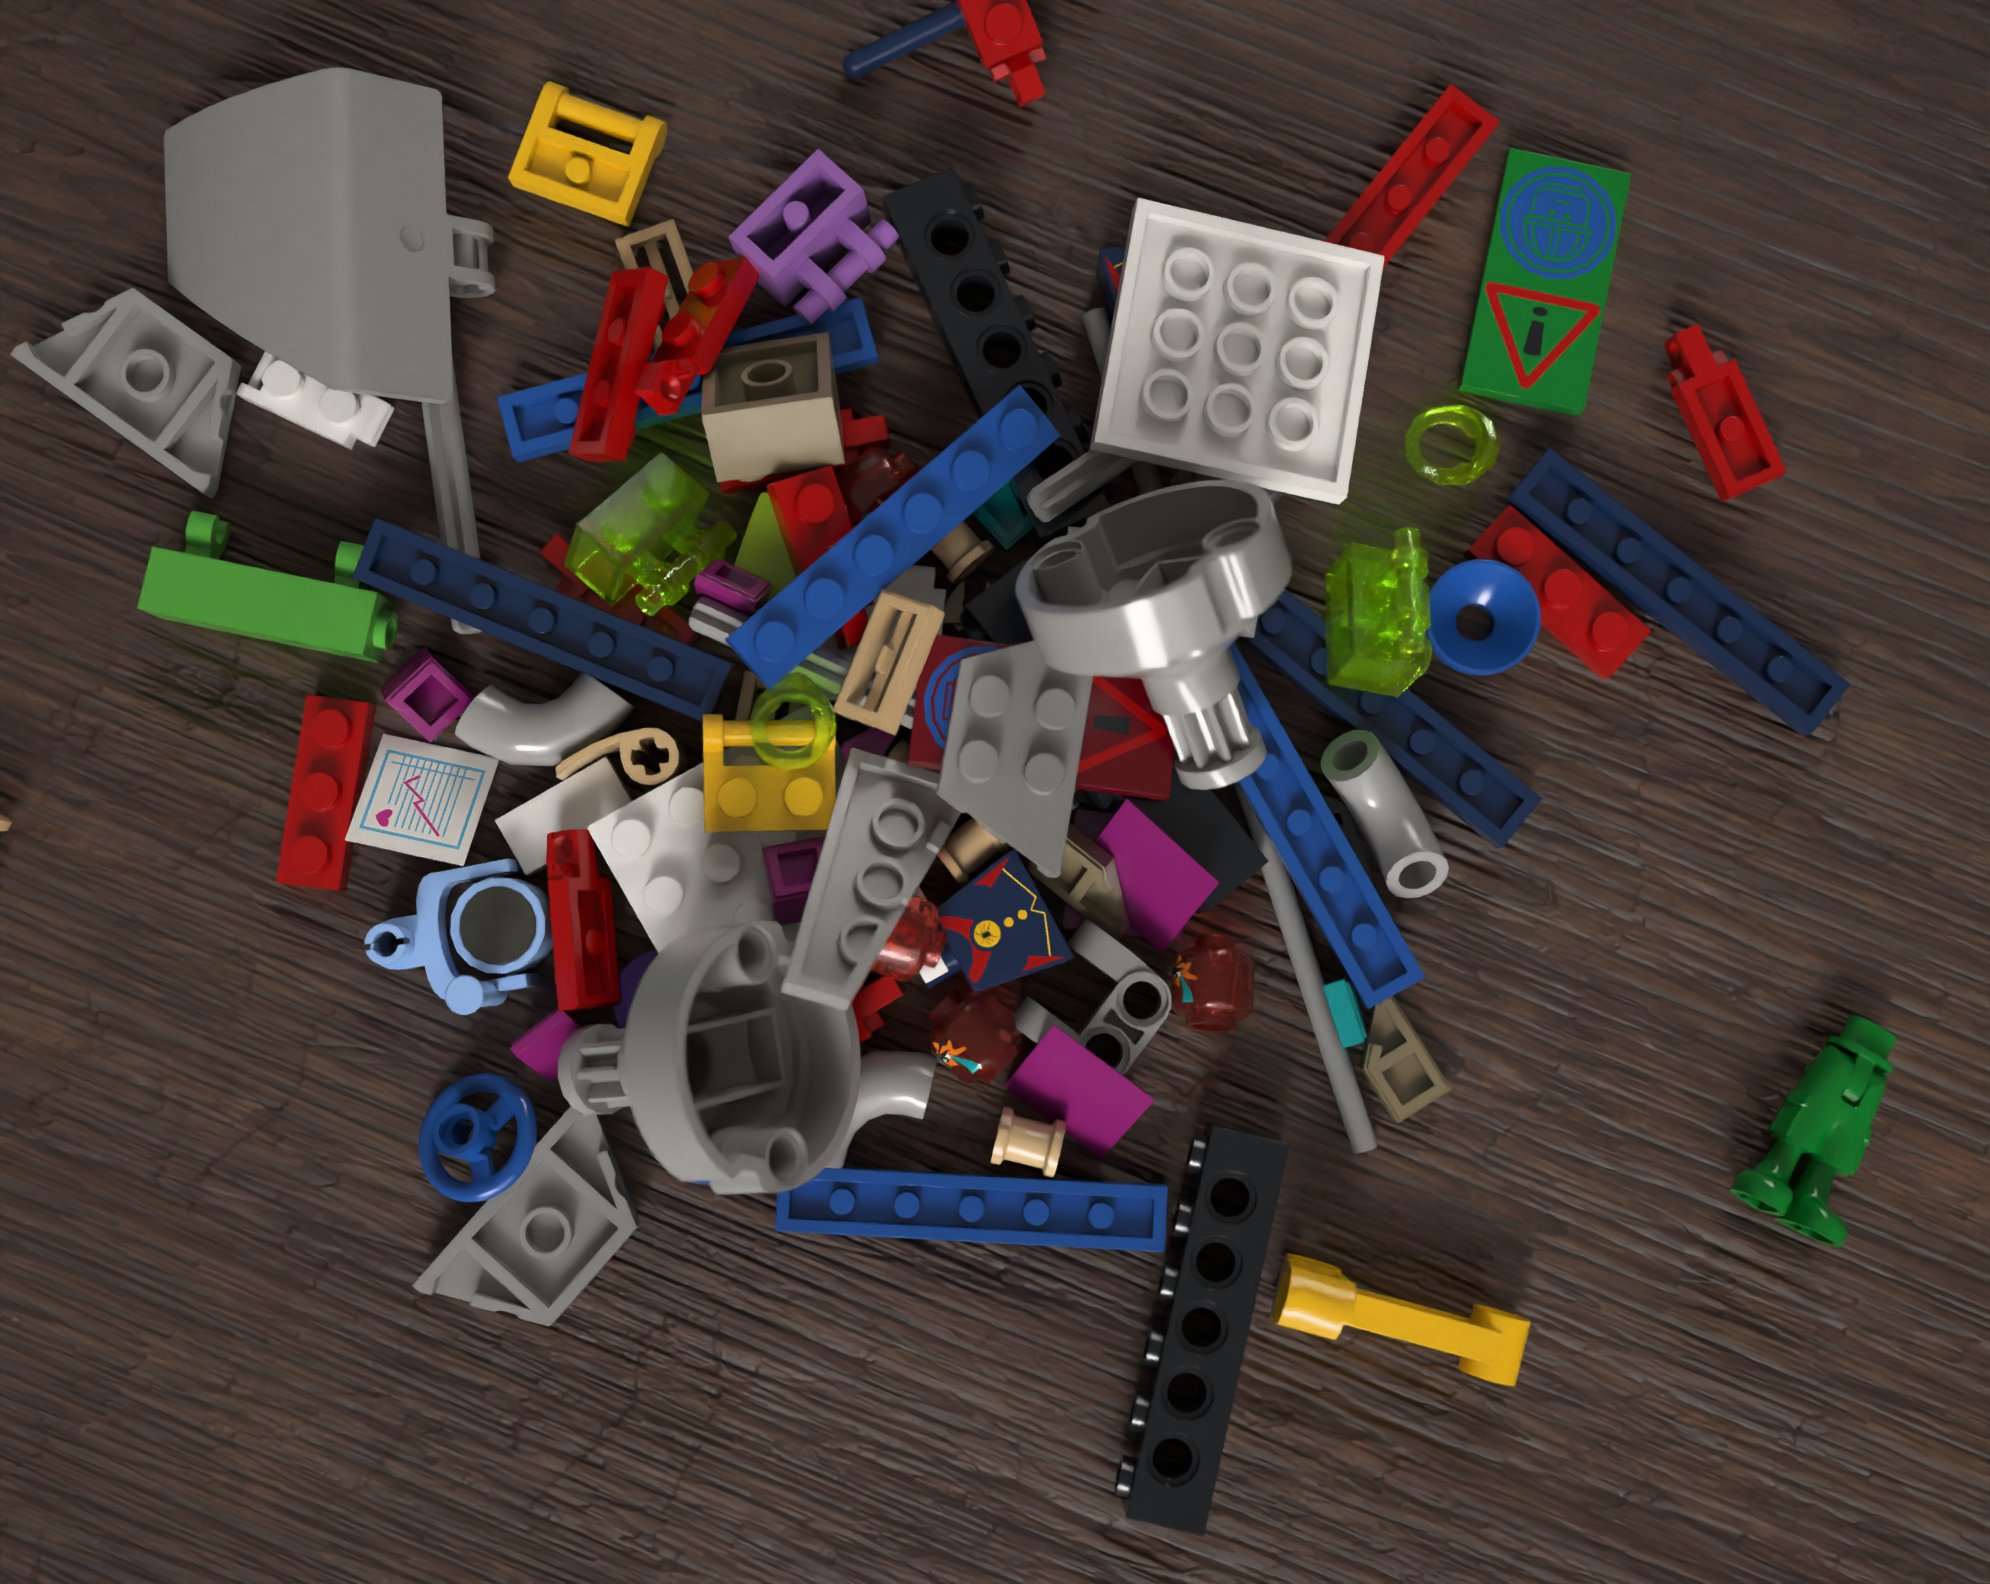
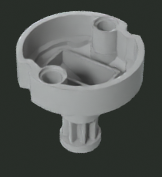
(1160, 598)
(724, 1064)

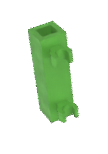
(266, 603)

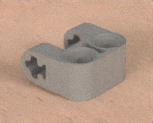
(1110, 1015)

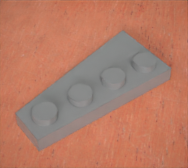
(869, 867)

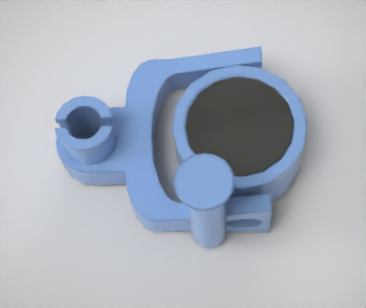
(494, 927)

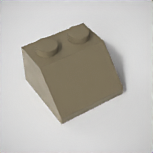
(773, 408)

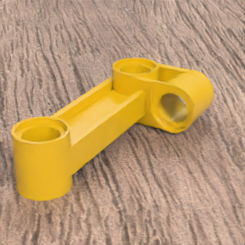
(1321, 1300)

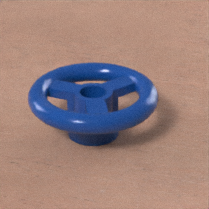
(449, 1126)

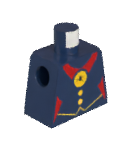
(997, 929)

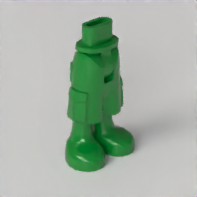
(1830, 1124)

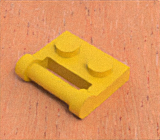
(580, 170)
(763, 795)

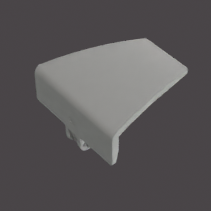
(326, 229)

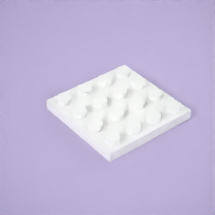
(1238, 352)
(689, 877)

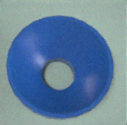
(1506, 600)

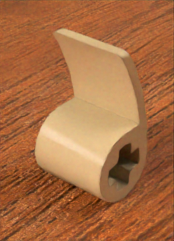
(632, 747)

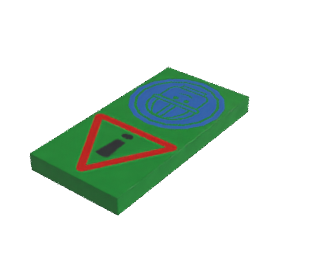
(1544, 282)

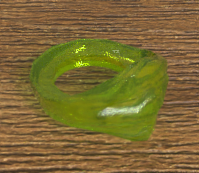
(1473, 424)
(796, 689)

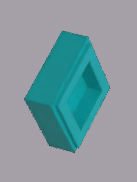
(1003, 518)
(1345, 1011)

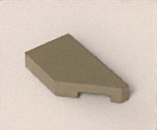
(1089, 883)
(1399, 1063)

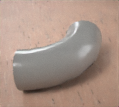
(542, 732)
(1385, 814)
(889, 1085)

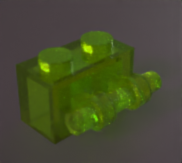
(638, 529)
(1378, 616)

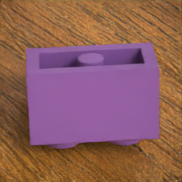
(804, 230)

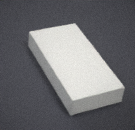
(565, 806)

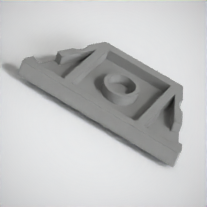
(146, 382)
(1016, 749)
(543, 1234)

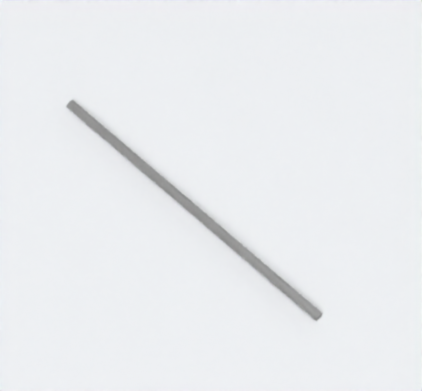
(1276, 878)

